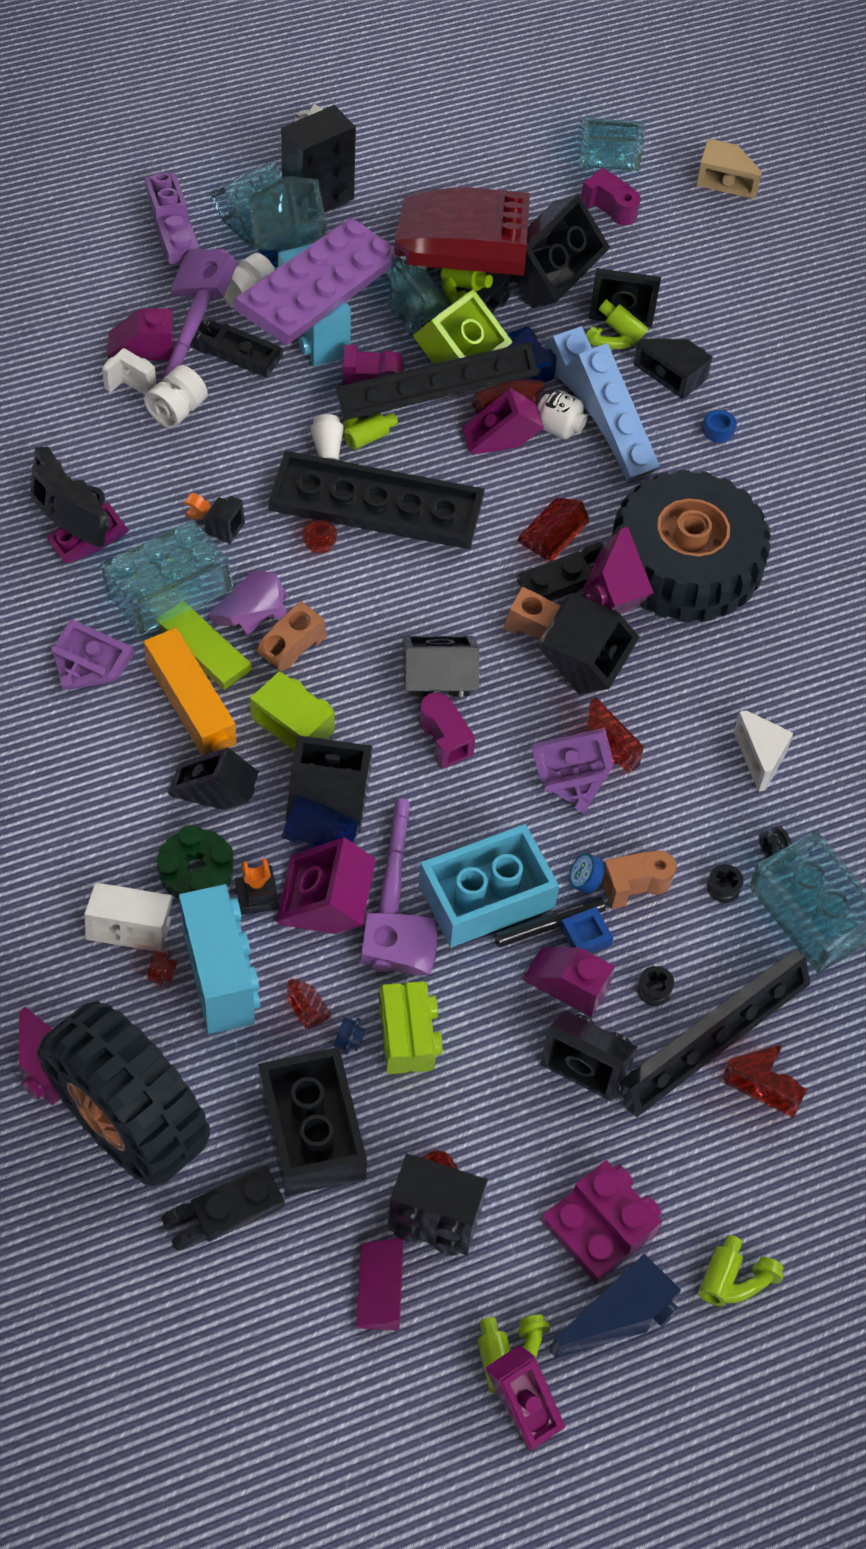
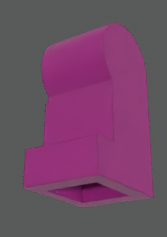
(611, 196)
(369, 365)
(448, 728)

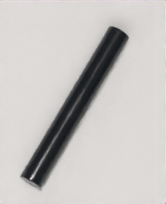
(544, 923)

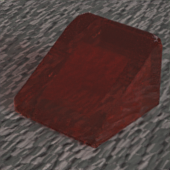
(306, 1003)

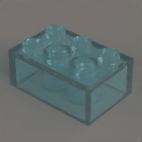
(166, 576)
(813, 900)

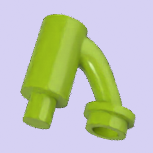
(465, 279)
(621, 321)
(368, 430)
(723, 1268)
(495, 1343)

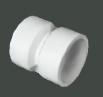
(246, 275)
(176, 396)

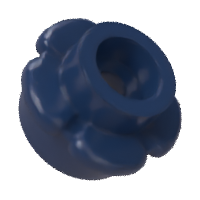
(349, 1035)

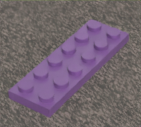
(316, 281)

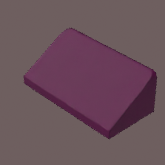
(380, 1285)

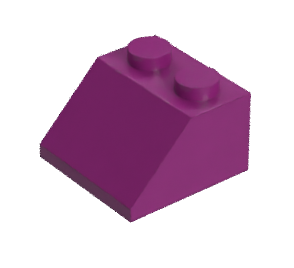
(618, 575)
(327, 888)

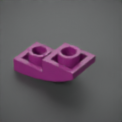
(72, 548)

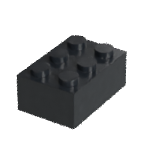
(322, 150)
(559, 250)
(312, 1121)

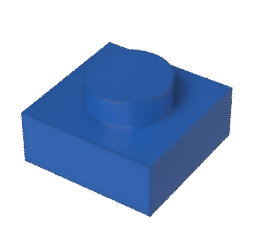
(587, 931)

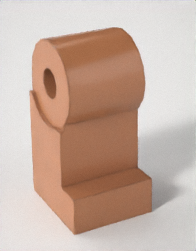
(530, 614)
(292, 636)
(637, 874)

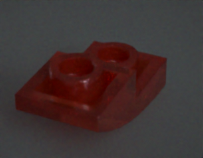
(528, 388)

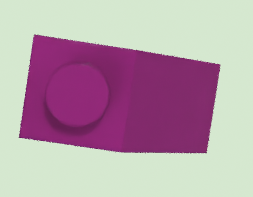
(145, 334)
(503, 424)
(571, 976)
(34, 1078)

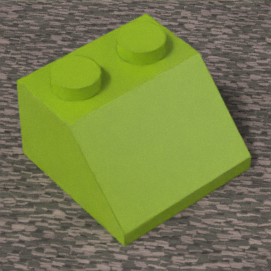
(462, 331)

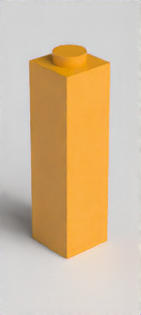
(190, 692)

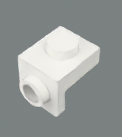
(129, 369)

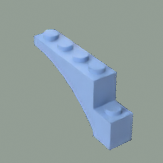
(598, 383)

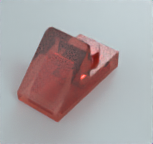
(624, 746)
(754, 1077)

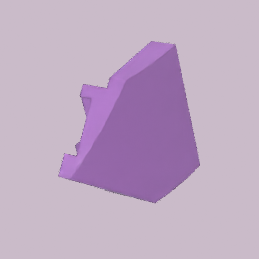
(251, 602)
(89, 657)
(574, 766)

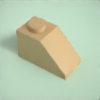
(728, 170)

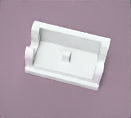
(128, 917)

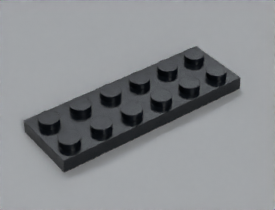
(376, 499)

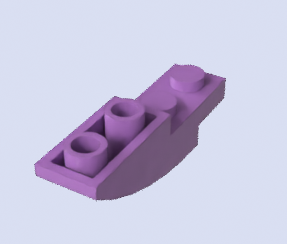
(170, 216)

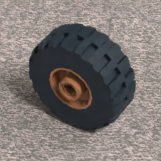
(697, 543)
(124, 1092)

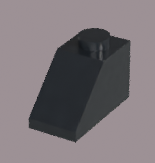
(673, 363)
(215, 780)

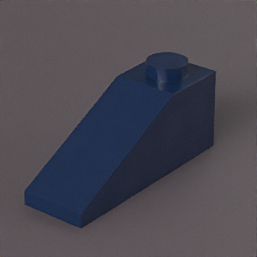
(623, 1310)

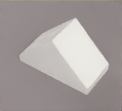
(762, 746)

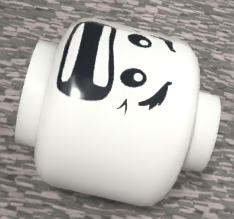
(562, 414)

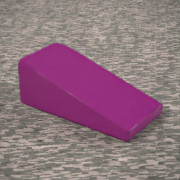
(526, 1396)

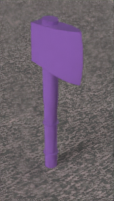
(199, 276)
(394, 939)

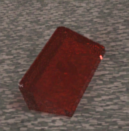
(555, 528)

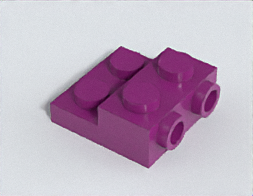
(603, 1220)

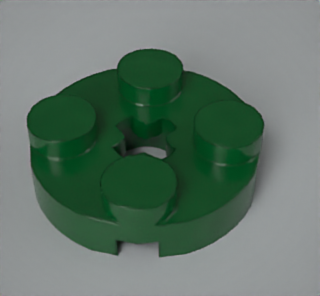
(189, 845)

